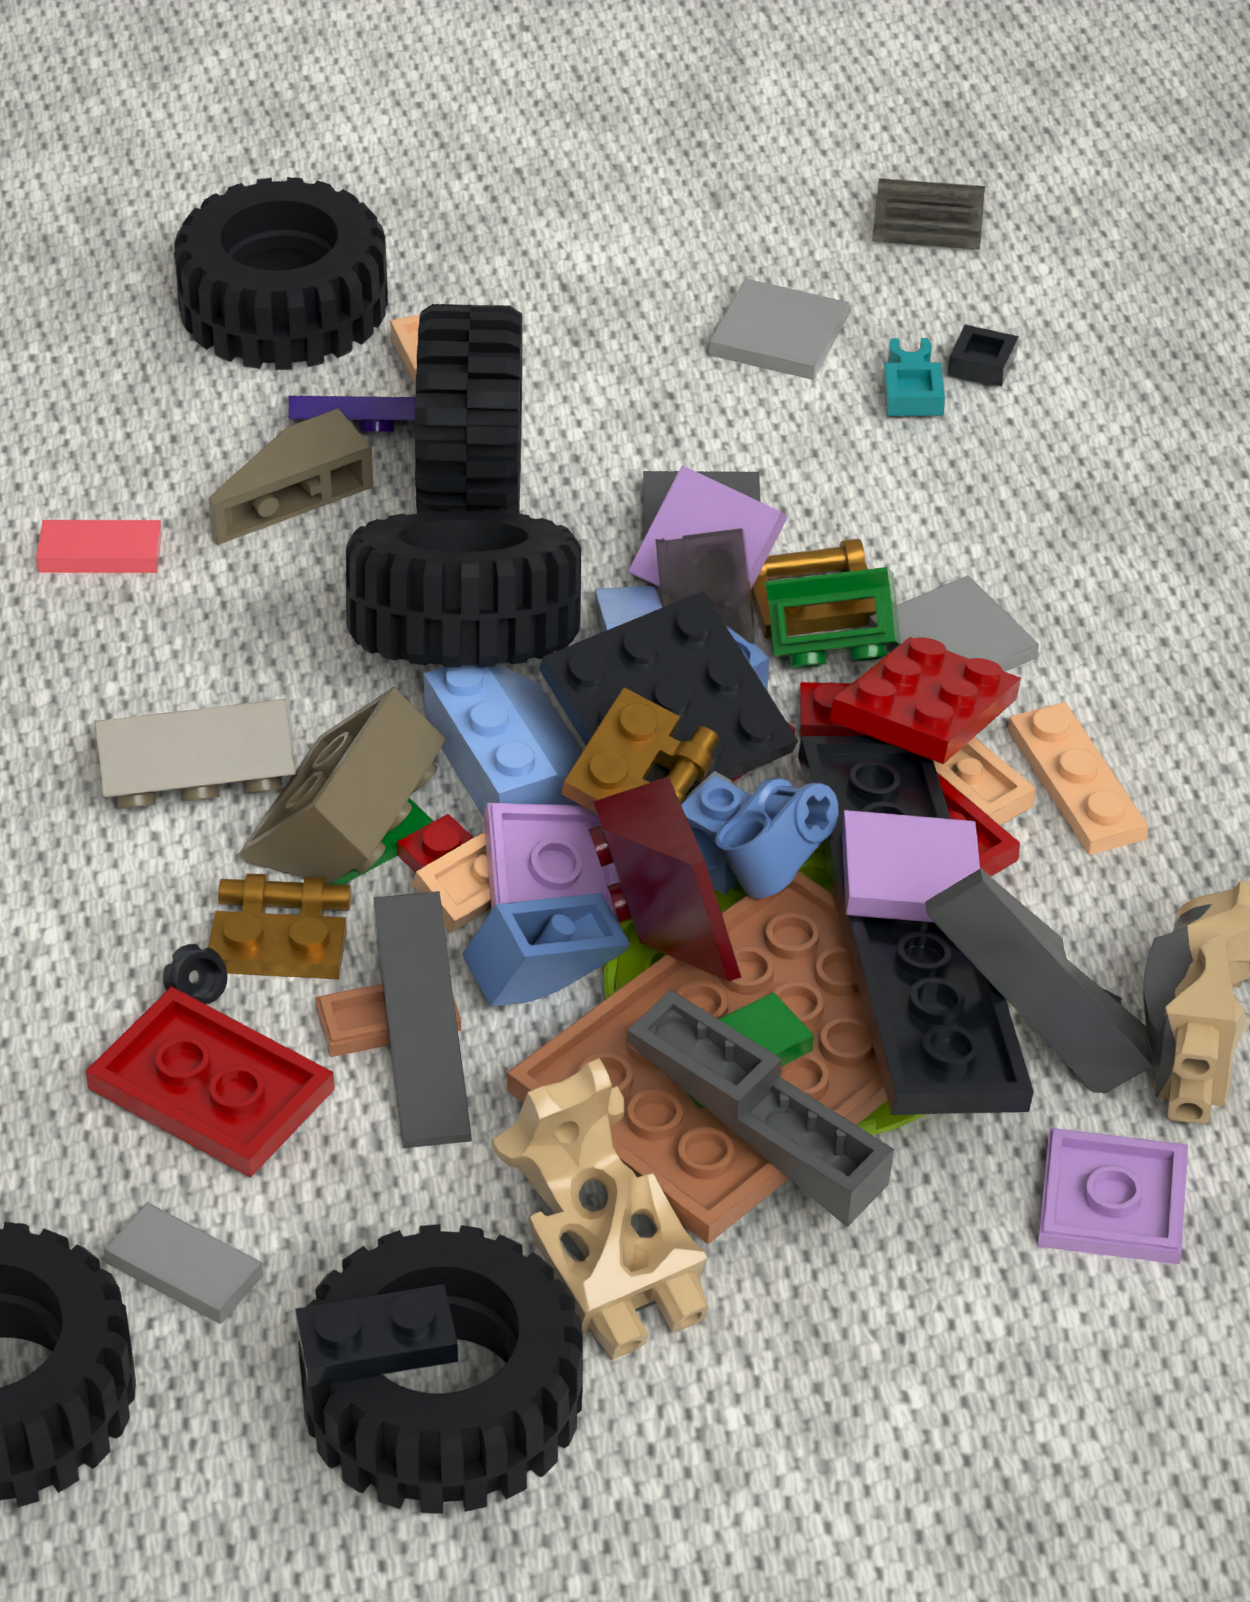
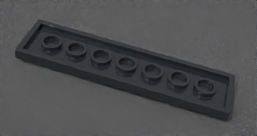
(930, 1012)

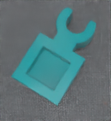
(912, 382)

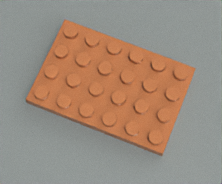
(705, 1169)

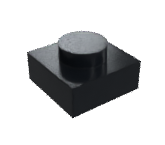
(983, 355)

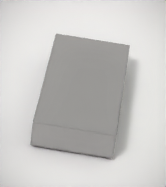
(183, 1263)

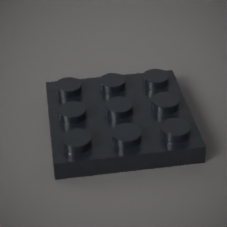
(684, 664)

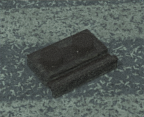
(928, 213)
(714, 565)

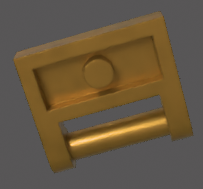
(814, 618)

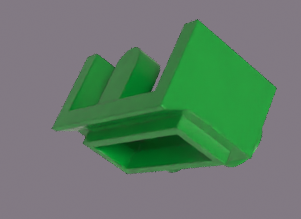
(833, 588)

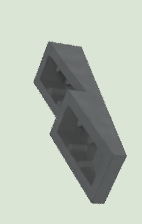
(1032, 973)
(421, 1020)
(744, 1090)

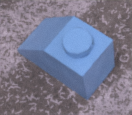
(542, 946)

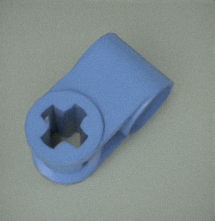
(776, 834)

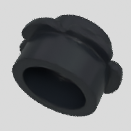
(209, 966)

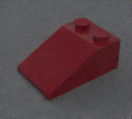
(662, 877)

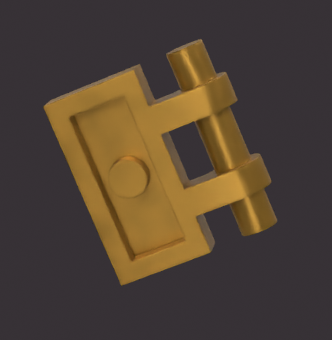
(629, 745)
(281, 943)

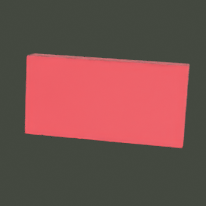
(99, 546)

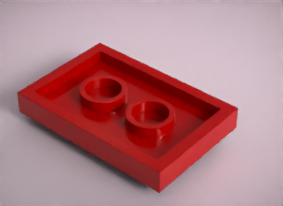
(926, 699)
(210, 1081)

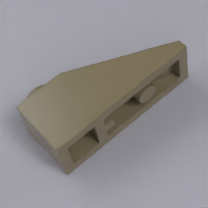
(292, 475)

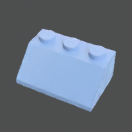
(500, 735)

